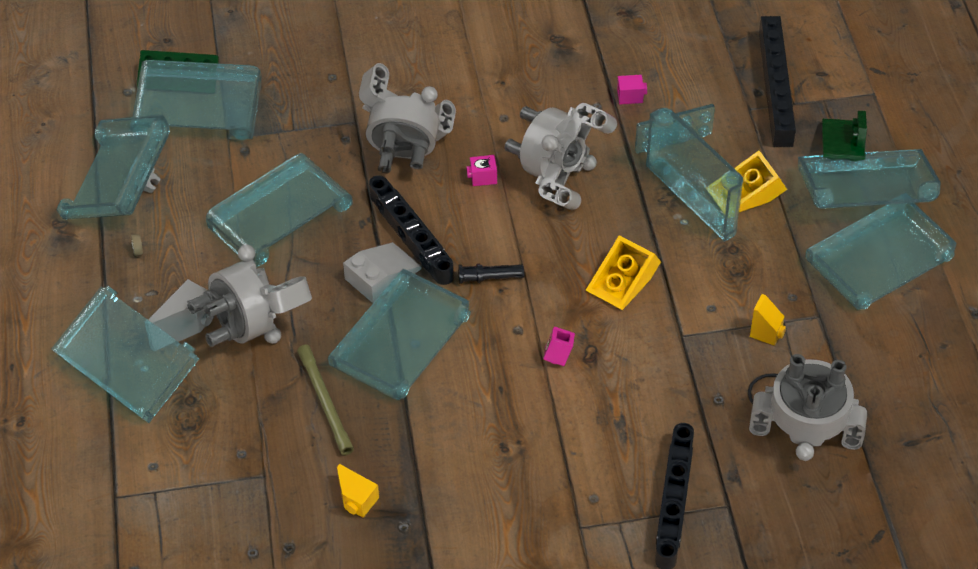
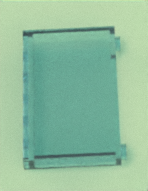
(200, 95)
(120, 167)
(694, 172)
(877, 180)
(276, 206)
(881, 253)
(400, 334)
(125, 353)

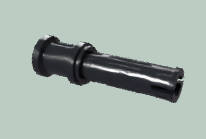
(480, 273)

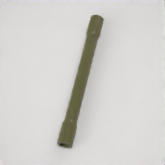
(340, 435)

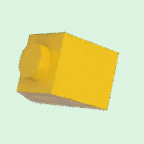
(767, 322)
(356, 491)

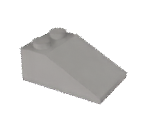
(376, 268)
(175, 316)

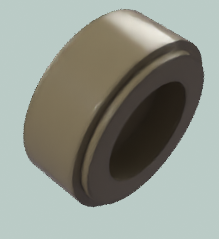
(136, 245)

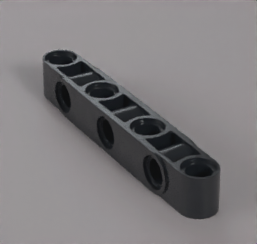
(411, 230)
(674, 496)

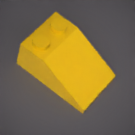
(759, 182)
(623, 273)

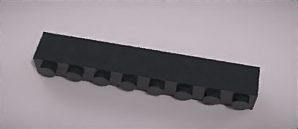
(777, 82)

